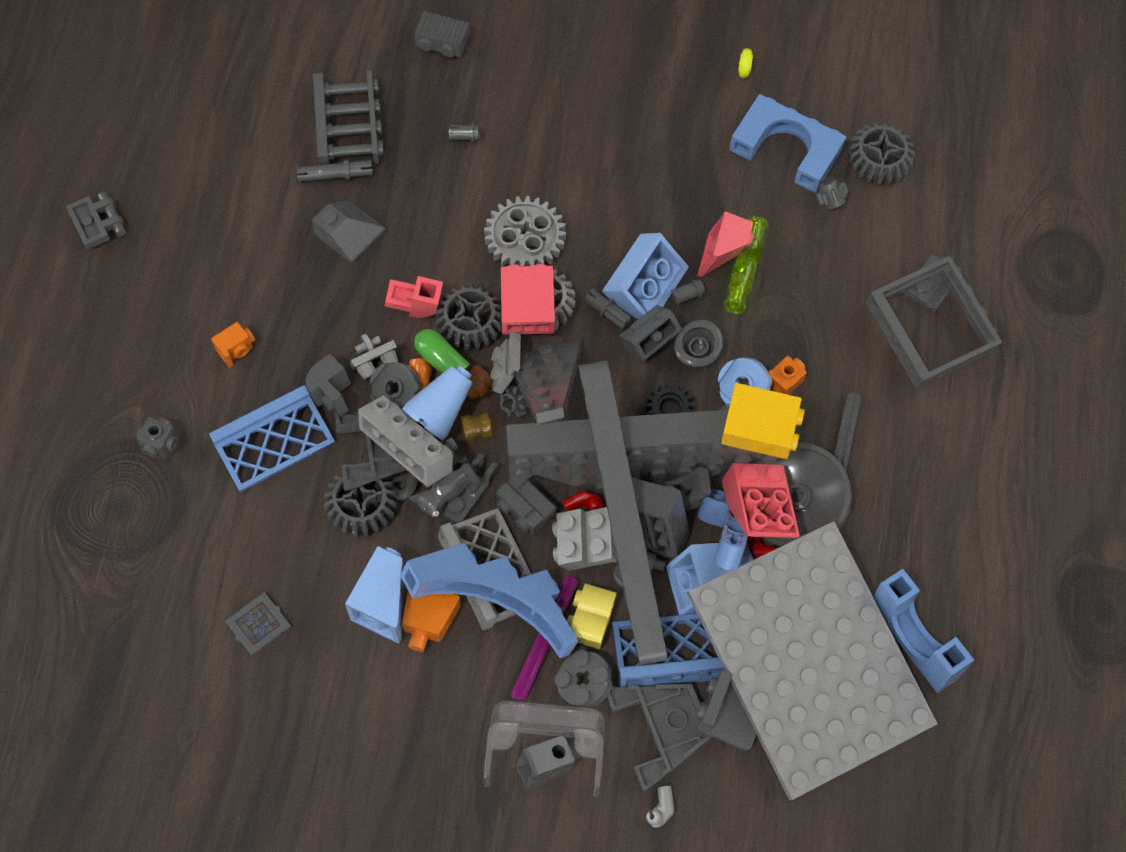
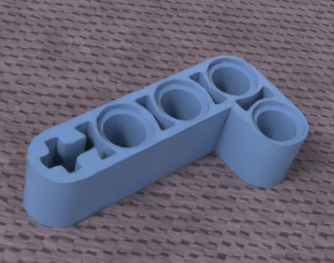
(732, 537)

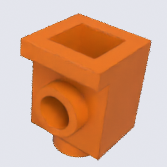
(233, 343)
(787, 383)

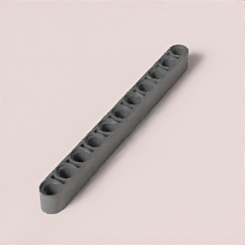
(623, 512)

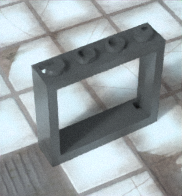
(899, 340)

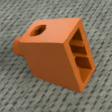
(429, 618)

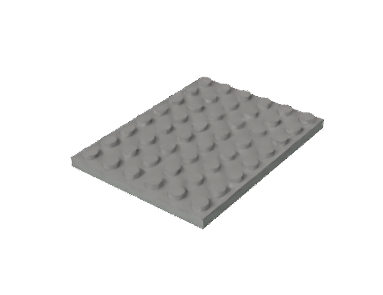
(811, 660)

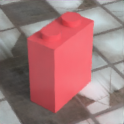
(527, 299)

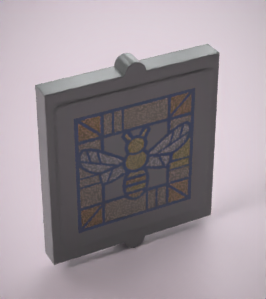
(258, 624)

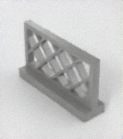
(449, 537)

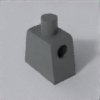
(546, 761)

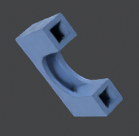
(768, 118)
(937, 662)

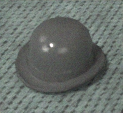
(698, 343)

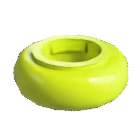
(745, 63)

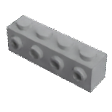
(405, 440)

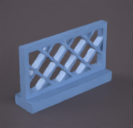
(264, 417)
(668, 672)

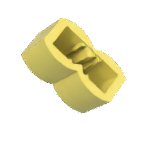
(592, 614)

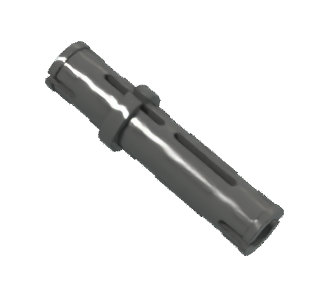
(337, 170)

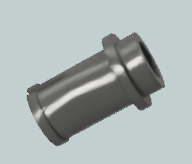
(464, 132)
(688, 292)

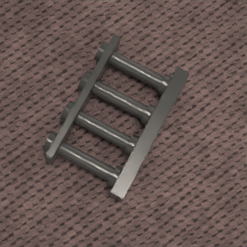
(326, 131)

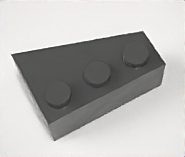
(661, 518)

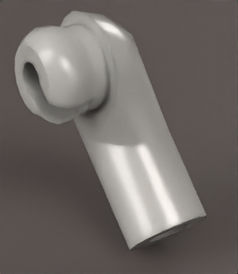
(664, 809)

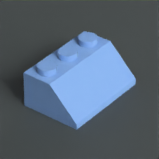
(646, 275)

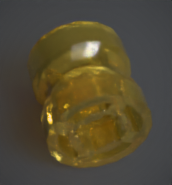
(476, 426)

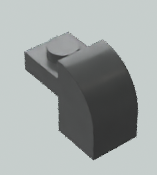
(325, 382)

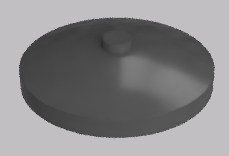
(817, 489)

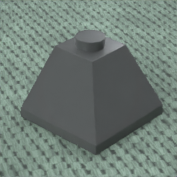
(346, 229)

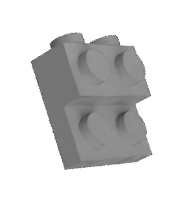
(583, 539)

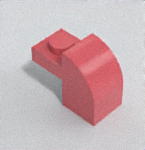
(418, 299)

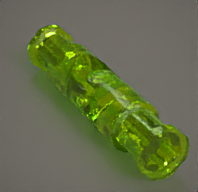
(745, 268)

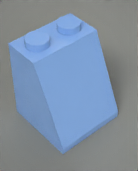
(694, 568)
(380, 595)

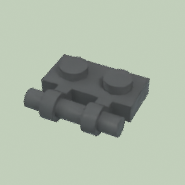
(88, 223)

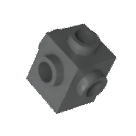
(157, 438)

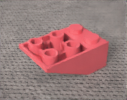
(760, 500)

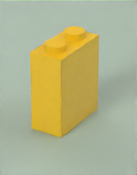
(762, 421)

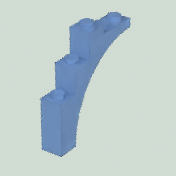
(530, 597)

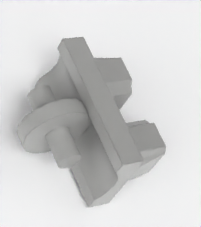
(363, 363)

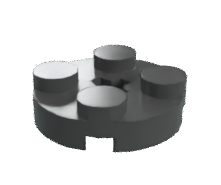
(395, 373)
(569, 677)

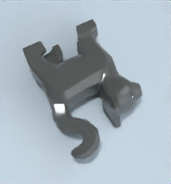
(443, 490)

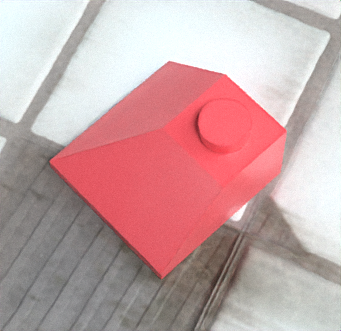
(725, 242)

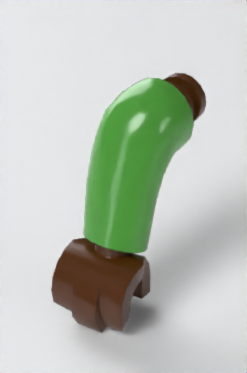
(442, 356)

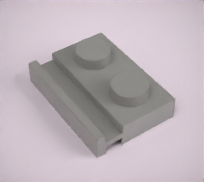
(505, 361)

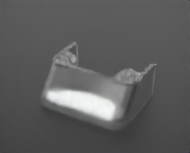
(581, 723)

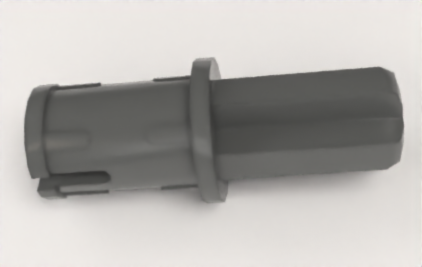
(607, 308)

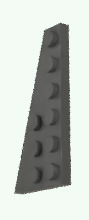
(547, 378)

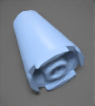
(440, 401)

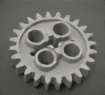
(525, 233)

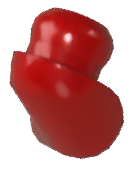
(585, 499)
(757, 547)

